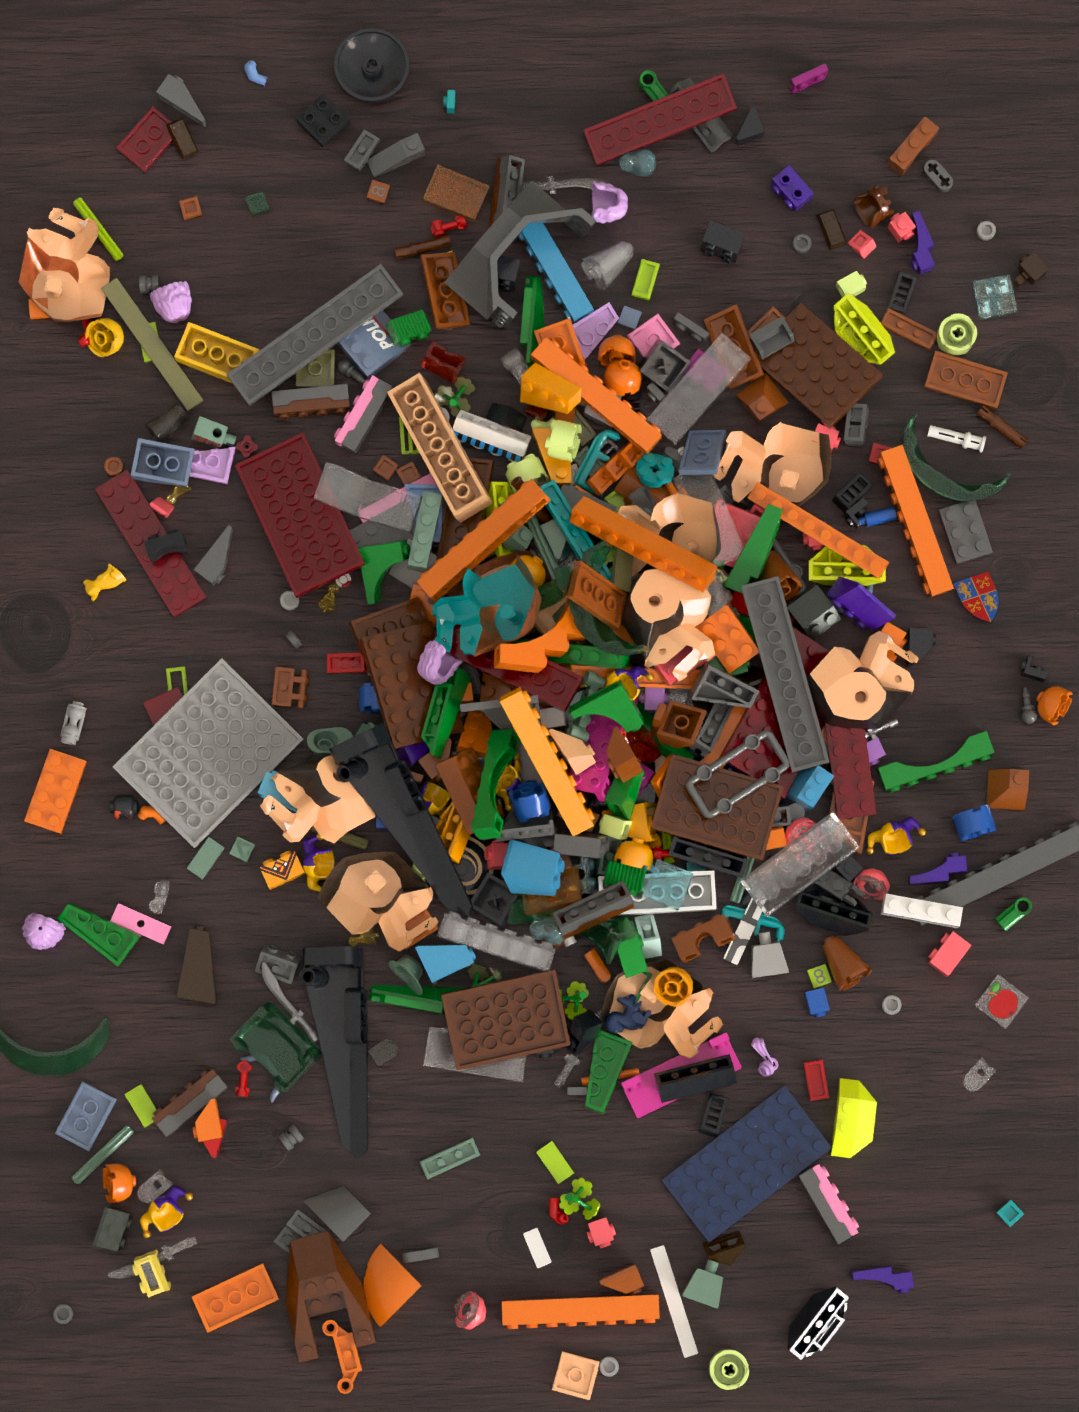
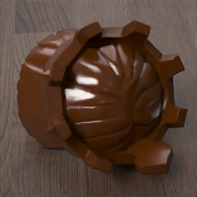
(873, 206)

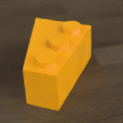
(548, 390)
(555, 468)
(453, 833)

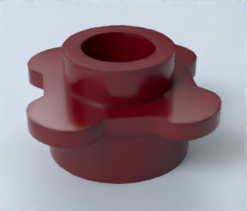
(246, 452)

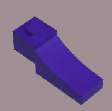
(922, 258)
(953, 864)
(899, 1281)

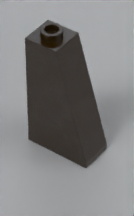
(197, 972)

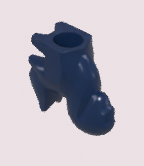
(632, 1017)

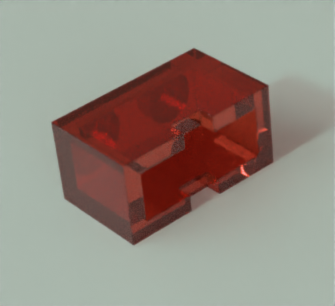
(443, 362)

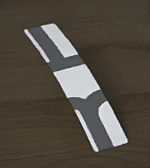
(743, 932)

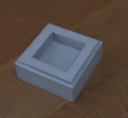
(629, 318)

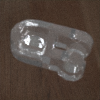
(161, 890)
(973, 1081)
(148, 1192)

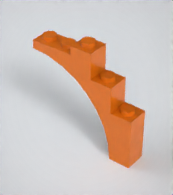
(532, 655)

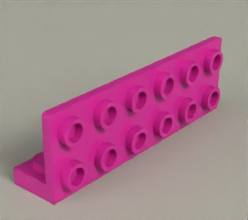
(595, 777)
(643, 1090)

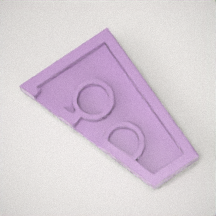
(594, 327)
(213, 464)

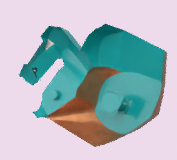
(491, 611)

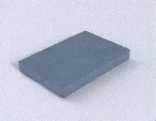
(702, 452)
(86, 1116)

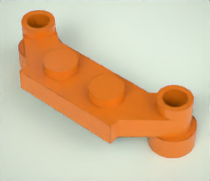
(347, 1354)

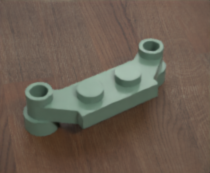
(578, 728)

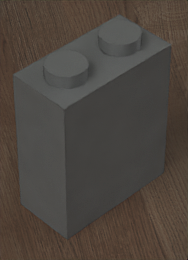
(582, 844)

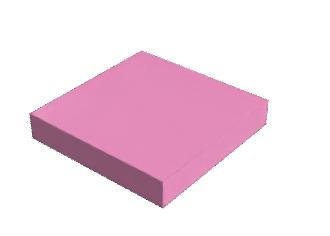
(649, 332)

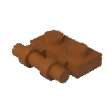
(283, 687)

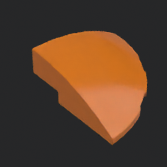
(387, 1285)

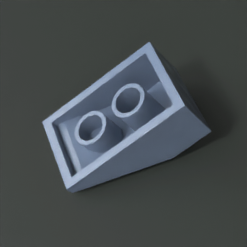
(162, 463)

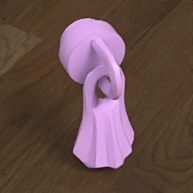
(766, 1067)

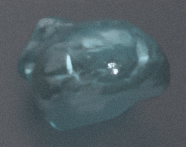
(639, 162)
(547, 930)

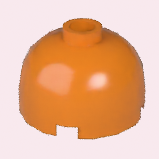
(616, 348)
(622, 377)
(1053, 703)
(118, 1182)

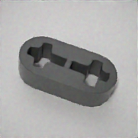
(942, 173)
(420, 1255)

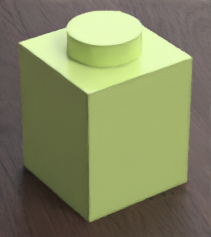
(852, 284)
(615, 826)

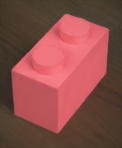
(949, 953)

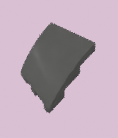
(339, 1211)

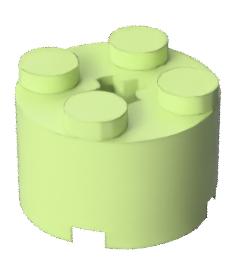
(966, 331)
(563, 440)
(527, 469)
(739, 1365)

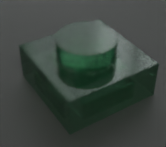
(257, 203)

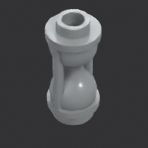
(71, 733)

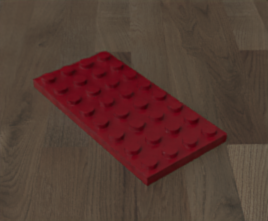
(304, 532)
(763, 717)

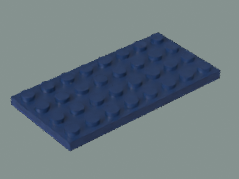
(746, 1164)

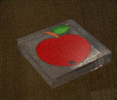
(1001, 1001)

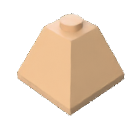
(574, 751)

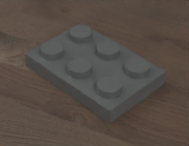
(965, 531)

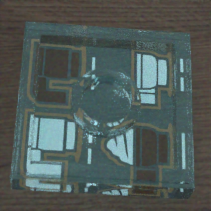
(994, 296)

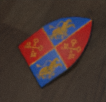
(979, 596)

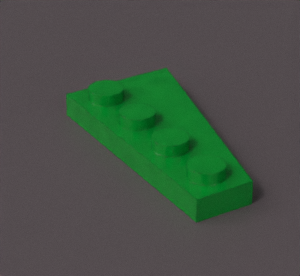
(103, 935)
(606, 1066)

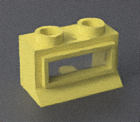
(151, 1274)

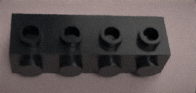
(695, 1078)

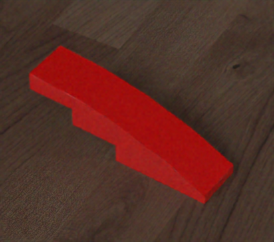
(346, 664)

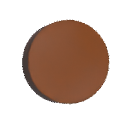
(113, 466)

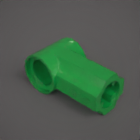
(655, 90)
(1012, 914)

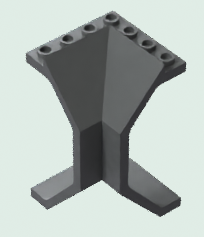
(477, 273)
(512, 827)

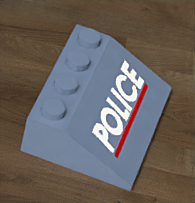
(371, 346)

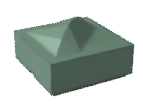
(242, 849)

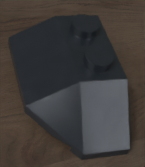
(708, 857)
(832, 914)
(817, 1322)

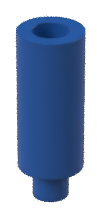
(878, 517)

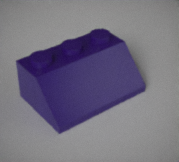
(859, 604)

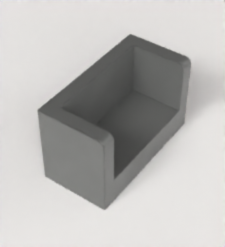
(772, 337)

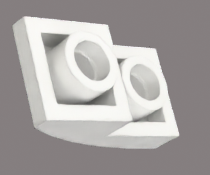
(552, 717)

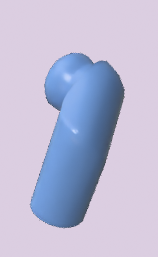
(252, 74)

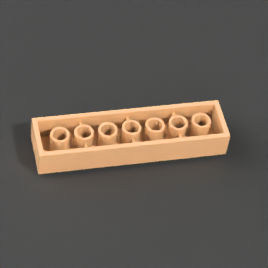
(440, 447)

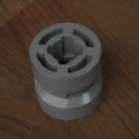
(148, 284)
(291, 1137)

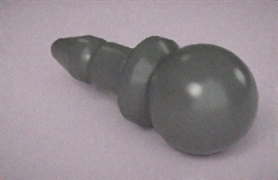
(346, 367)
(1029, 715)

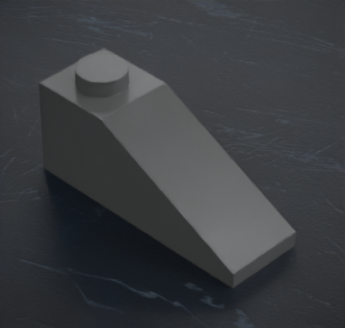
(176, 95)
(397, 155)
(214, 563)

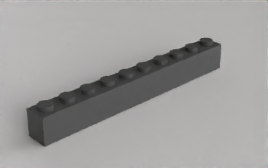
(1008, 870)

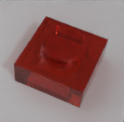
(537, 412)

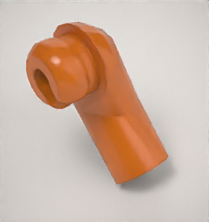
(149, 811)

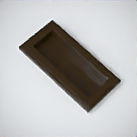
(182, 138)
(831, 229)

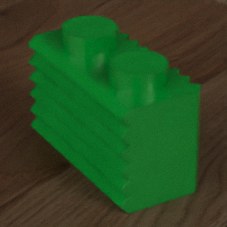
(408, 328)
(632, 876)

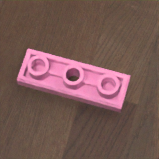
(130, 918)

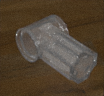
(515, 362)

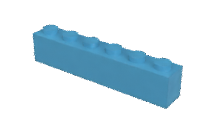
(556, 271)

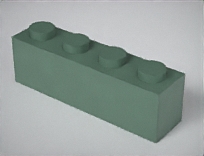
(424, 531)

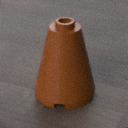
(789, 581)
(844, 963)

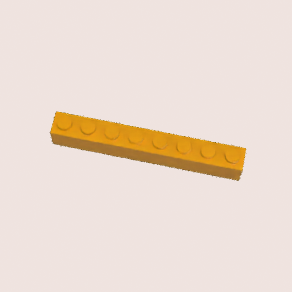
(546, 761)

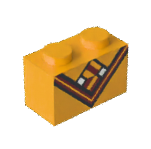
(282, 869)

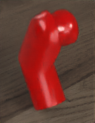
(82, 340)
(555, 1213)

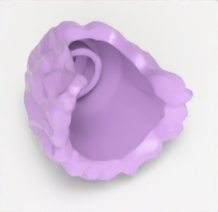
(608, 202)
(172, 301)
(436, 664)
(51, 931)

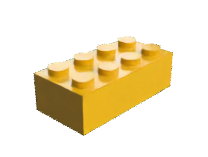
(211, 351)

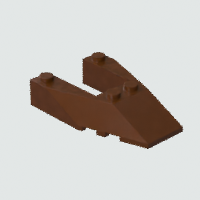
(321, 1283)

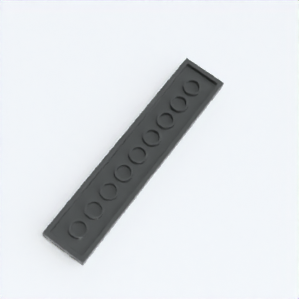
(315, 334)
(785, 674)

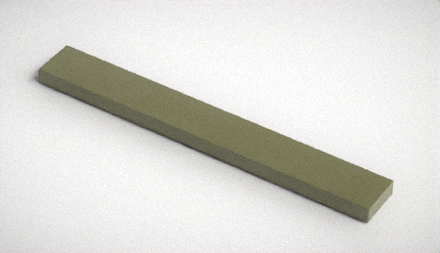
(152, 344)

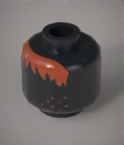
(124, 807)

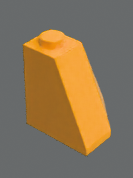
(641, 822)

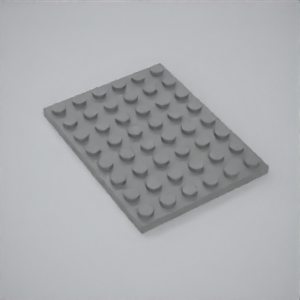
(208, 753)

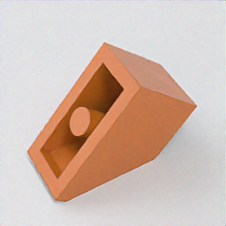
(208, 1123)

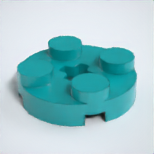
(655, 461)

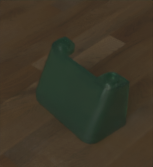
(277, 1046)

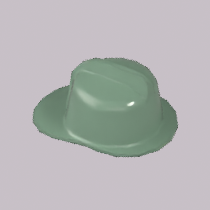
(322, 739)
(409, 971)

